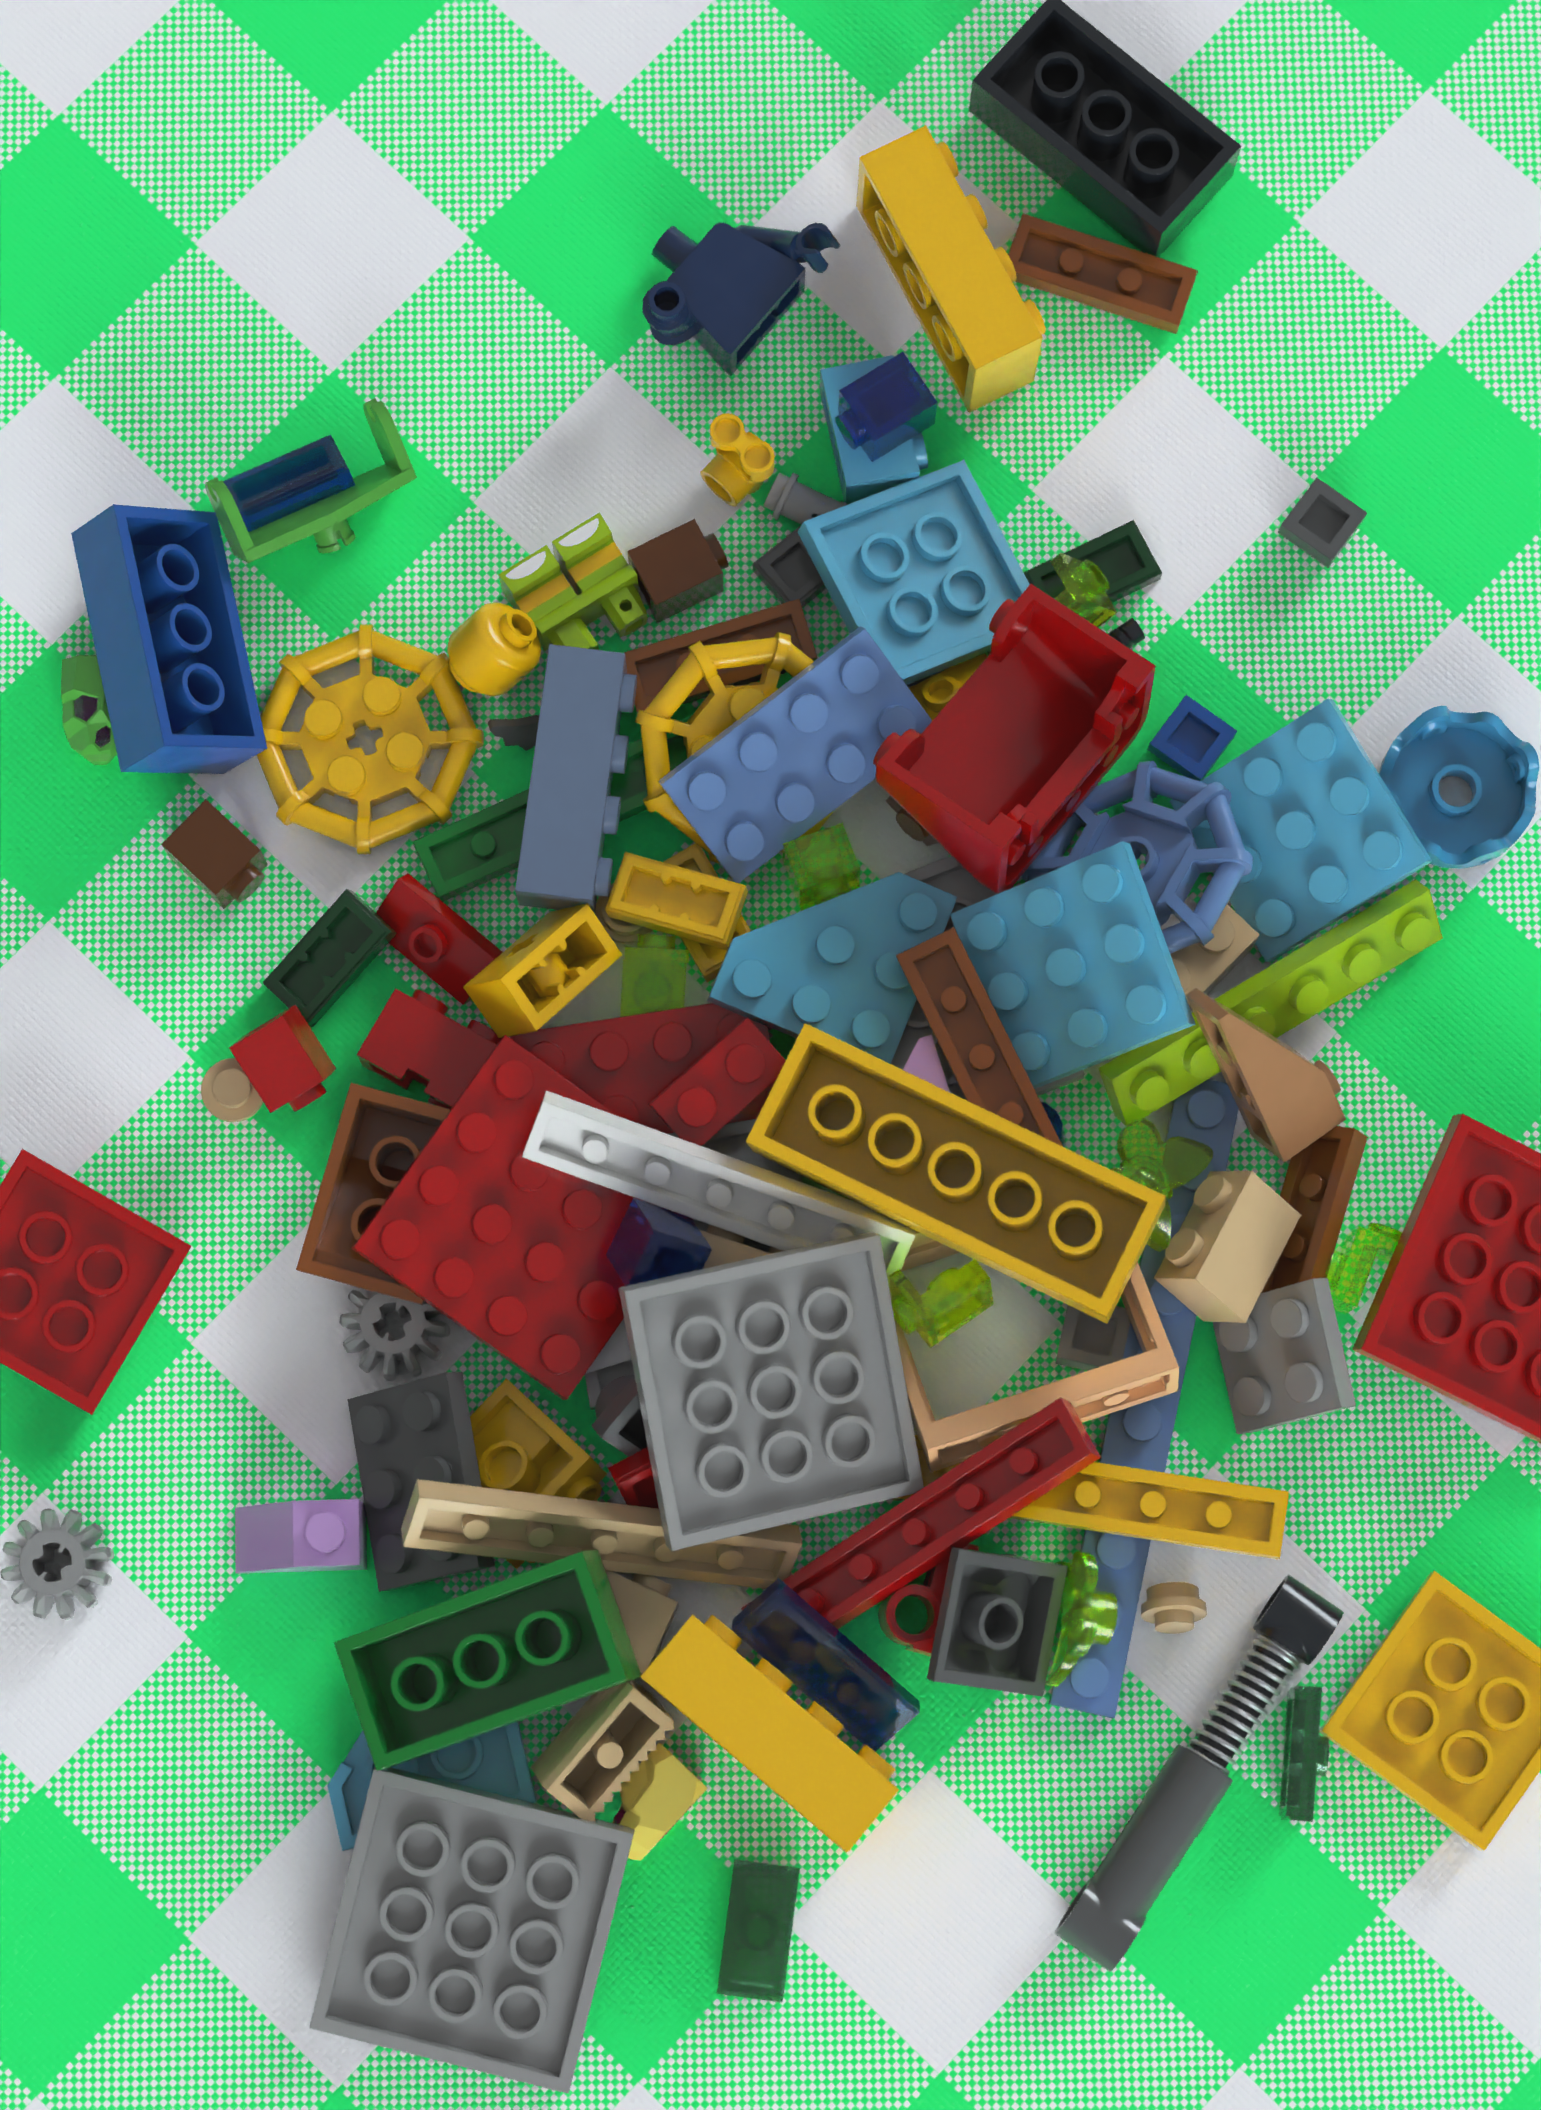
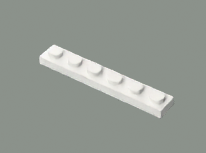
(701, 1181)

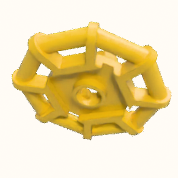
(714, 715)
(400, 752)

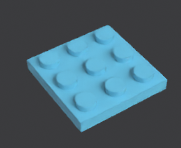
(918, 569)
(1316, 829)
(1076, 965)

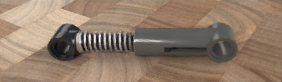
(1194, 1779)

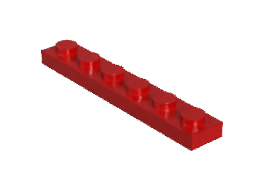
(946, 1514)

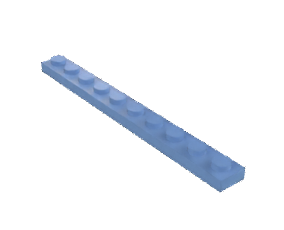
(1144, 1432)

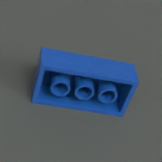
(168, 640)

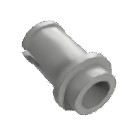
(797, 500)

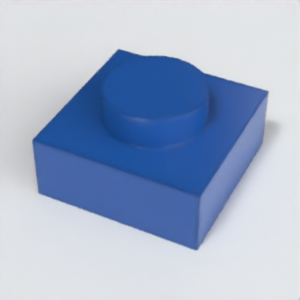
(1192, 739)

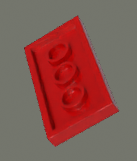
(636, 1056)

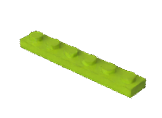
(1279, 998)

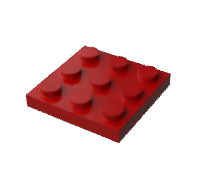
(75, 1280)

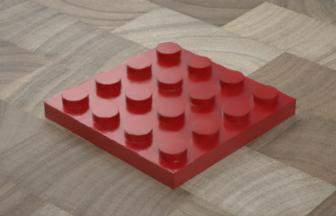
(502, 1238)
(1467, 1280)

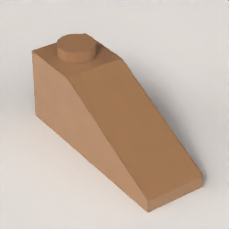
(1276, 1088)

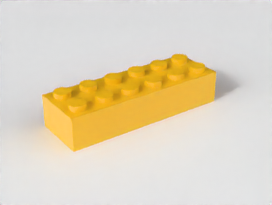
(956, 1173)

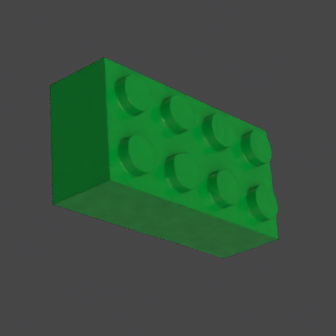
(487, 1659)

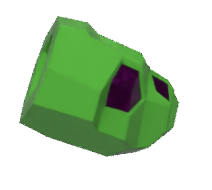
(86, 710)

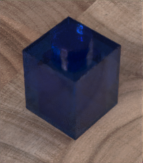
(885, 408)
(656, 1244)

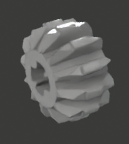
(405, 1349)
(40, 1550)

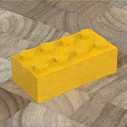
(949, 267)
(770, 1732)

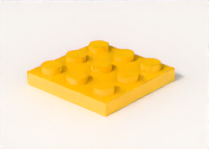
(1448, 1711)

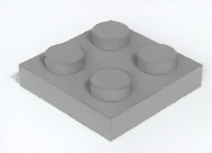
(1285, 1358)

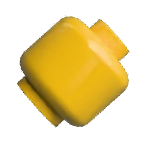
(494, 649)

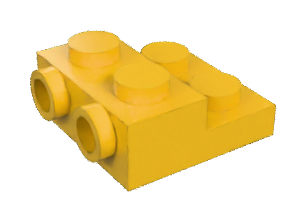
(528, 1452)

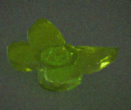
(1160, 1167)
(1086, 1616)

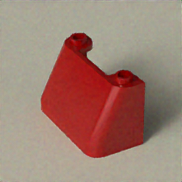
(1020, 738)

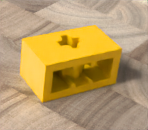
(543, 971)

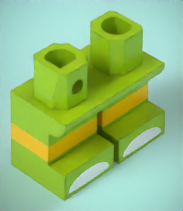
(597, 574)

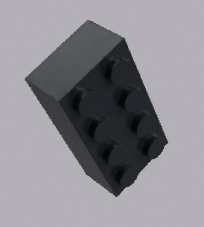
(1103, 127)

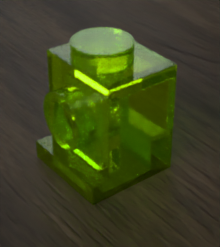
(821, 866)

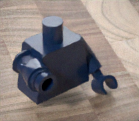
(731, 285)

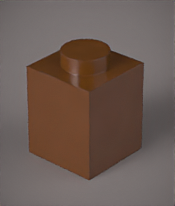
(678, 569)
(216, 855)

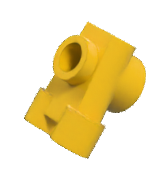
(740, 461)

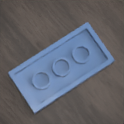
(794, 755)

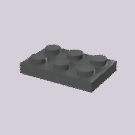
(407, 1436)

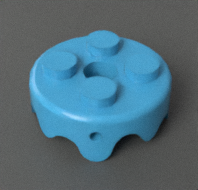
(1483, 754)

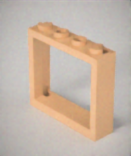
(1090, 1392)

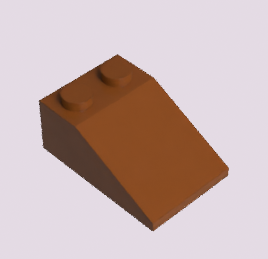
(368, 1157)

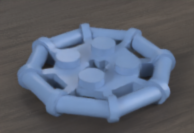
(1167, 842)

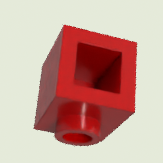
(284, 1061)

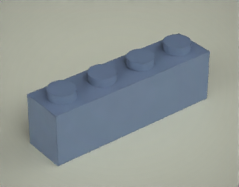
(573, 778)

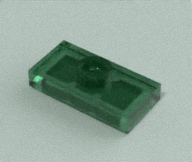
(1303, 1754)
(758, 1930)

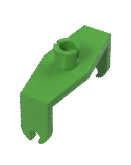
(325, 518)

